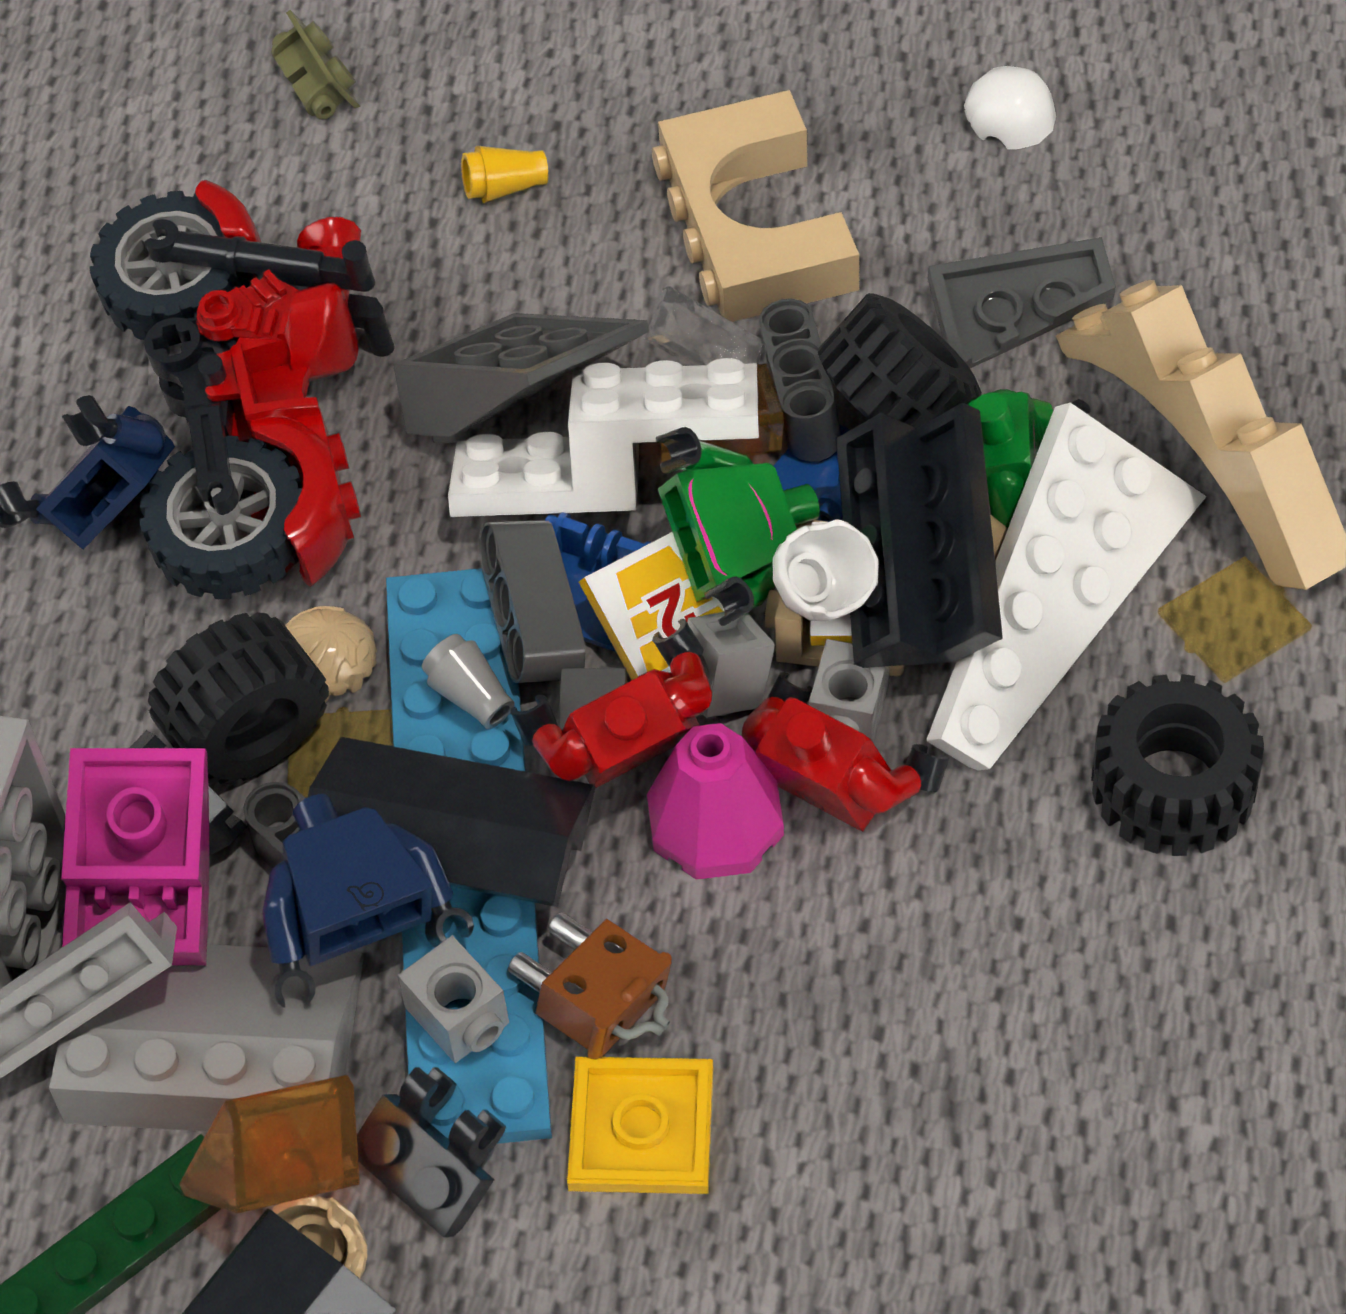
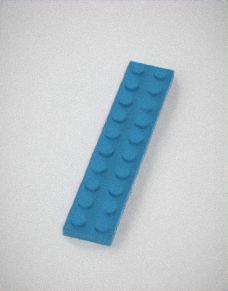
(511, 1072)

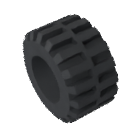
(895, 364)
(240, 695)
(1167, 806)

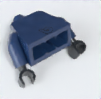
(102, 482)
(348, 887)

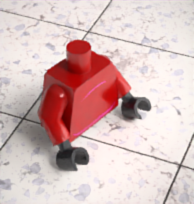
(626, 723)
(831, 761)

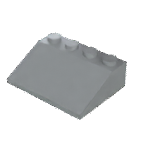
(29, 852)
(206, 1038)

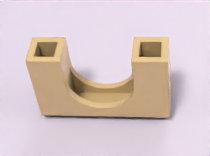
(741, 263)

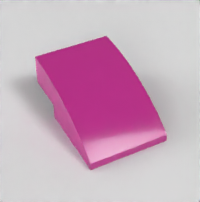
(140, 839)

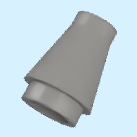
(465, 678)

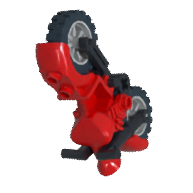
(250, 345)

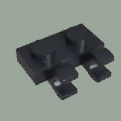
(419, 1164)

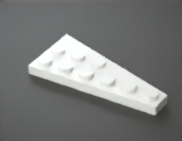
(1070, 557)

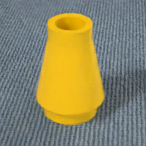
(500, 171)

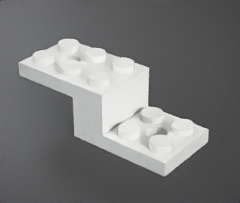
(607, 420)

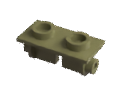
(327, 80)

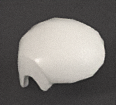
(1011, 107)
(825, 570)

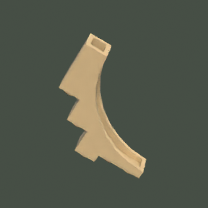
(1213, 404)

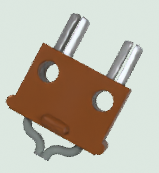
(599, 985)

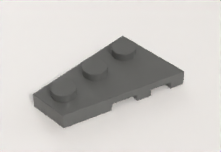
(1017, 295)

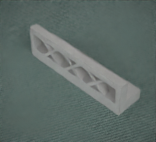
(81, 982)

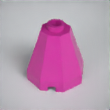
(714, 805)

